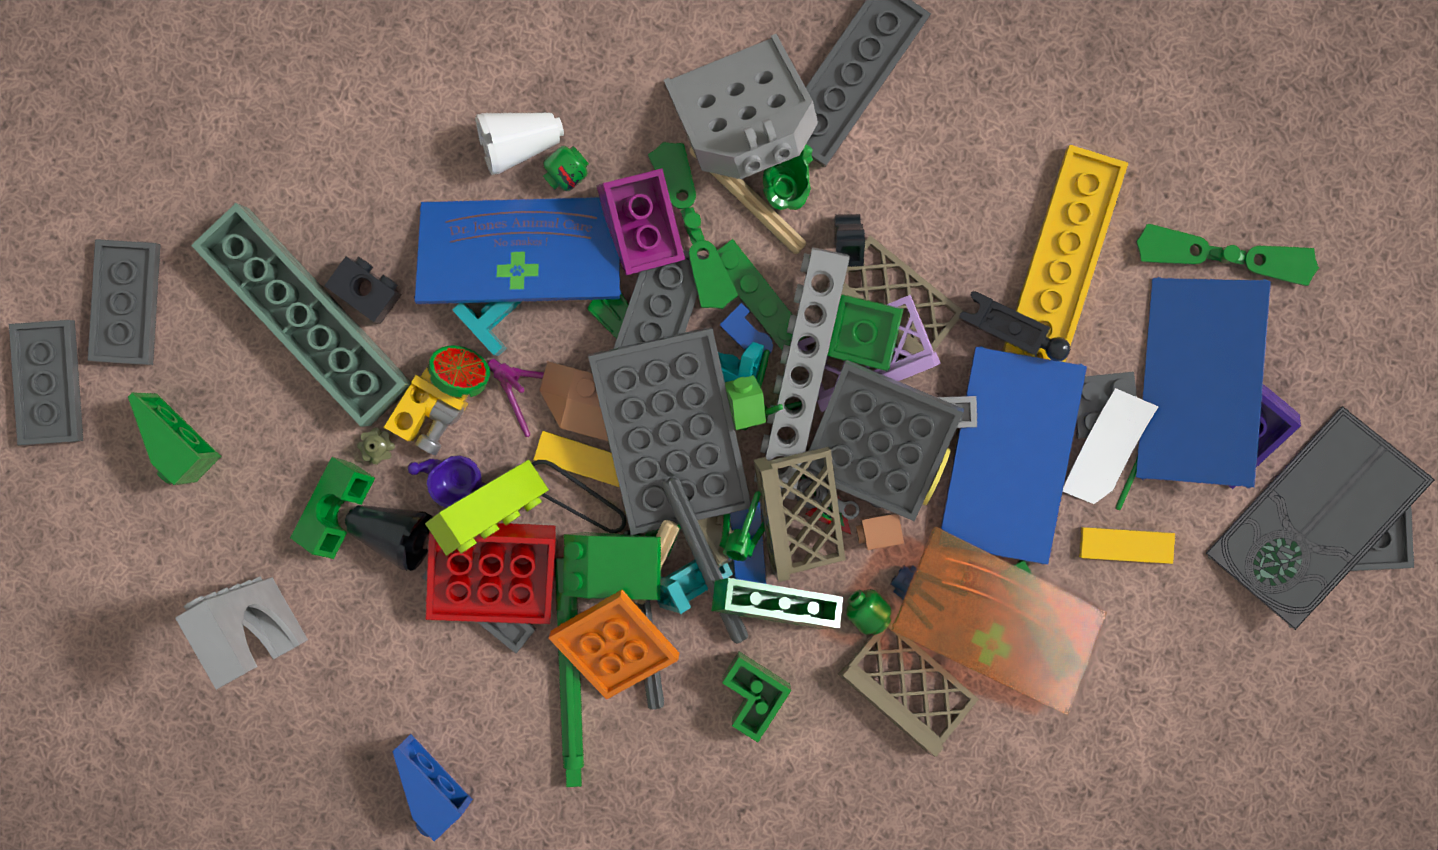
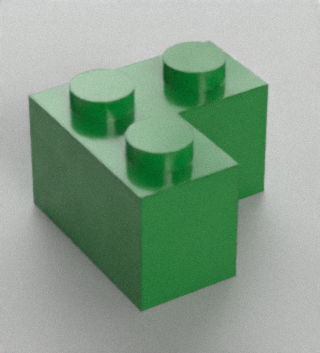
(762, 692)

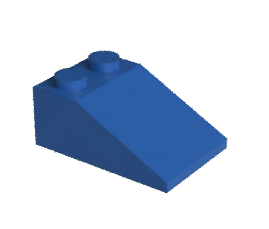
(430, 791)

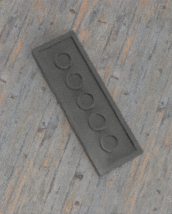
(859, 69)

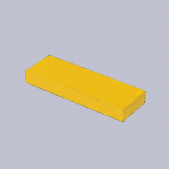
(577, 457)
(1127, 545)

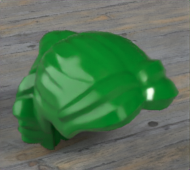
(788, 182)

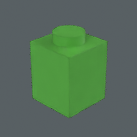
(745, 402)

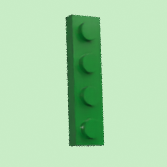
(757, 294)

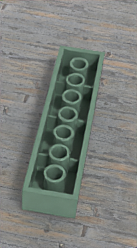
(302, 315)

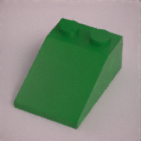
(170, 441)
(607, 562)

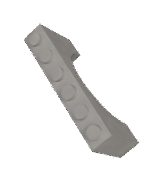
(217, 631)

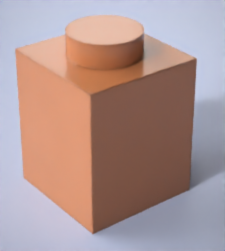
(880, 531)

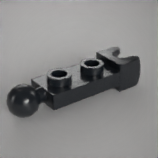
(1015, 328)

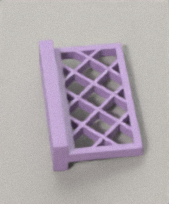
(899, 369)

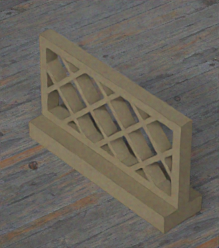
(911, 344)
(774, 518)
(898, 712)

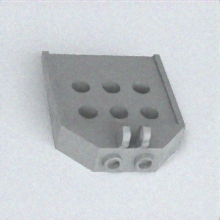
(744, 110)

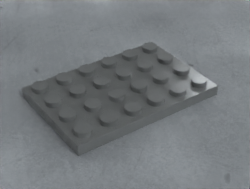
(669, 420)

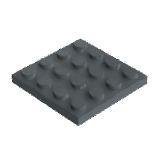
(884, 439)

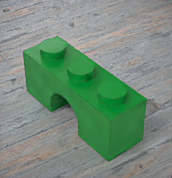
(318, 525)

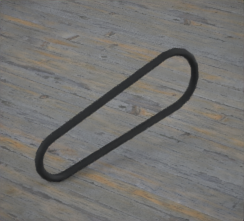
(583, 486)

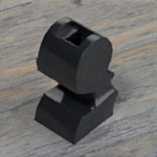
(850, 238)

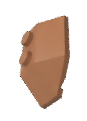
(573, 400)

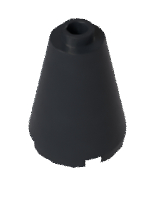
(391, 533)

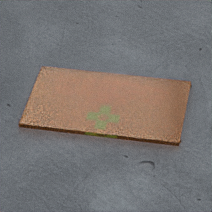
(999, 621)

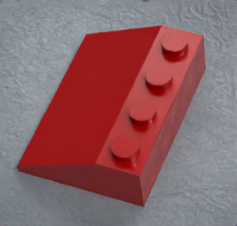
(496, 579)

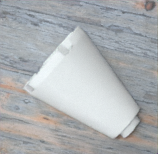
(516, 137)

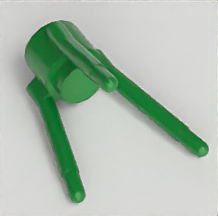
(738, 543)

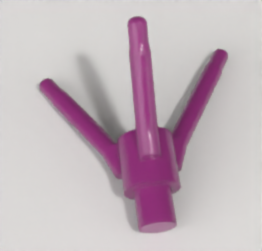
(508, 378)

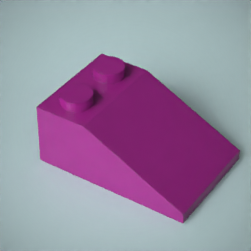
(641, 221)

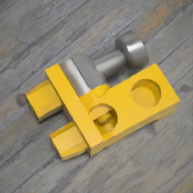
(424, 401)

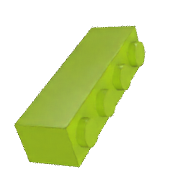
(486, 507)

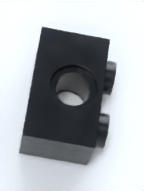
(346, 284)

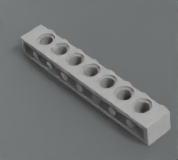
(834, 267)

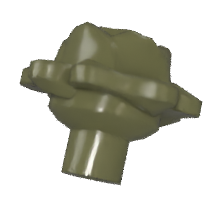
(376, 446)

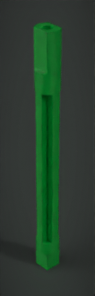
(569, 690)

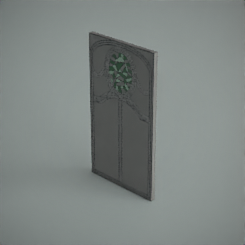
(1319, 517)

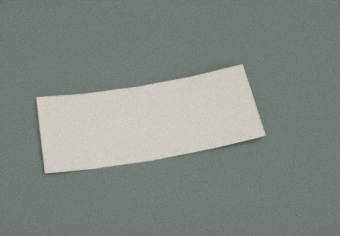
(1109, 446)

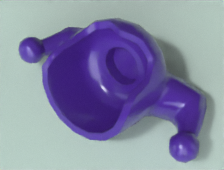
(453, 483)

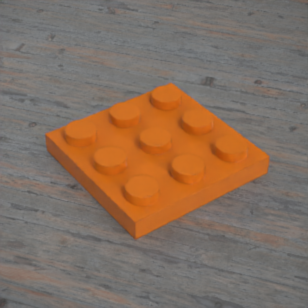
(614, 644)

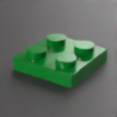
(865, 332)

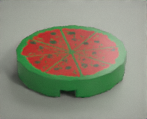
(458, 371)

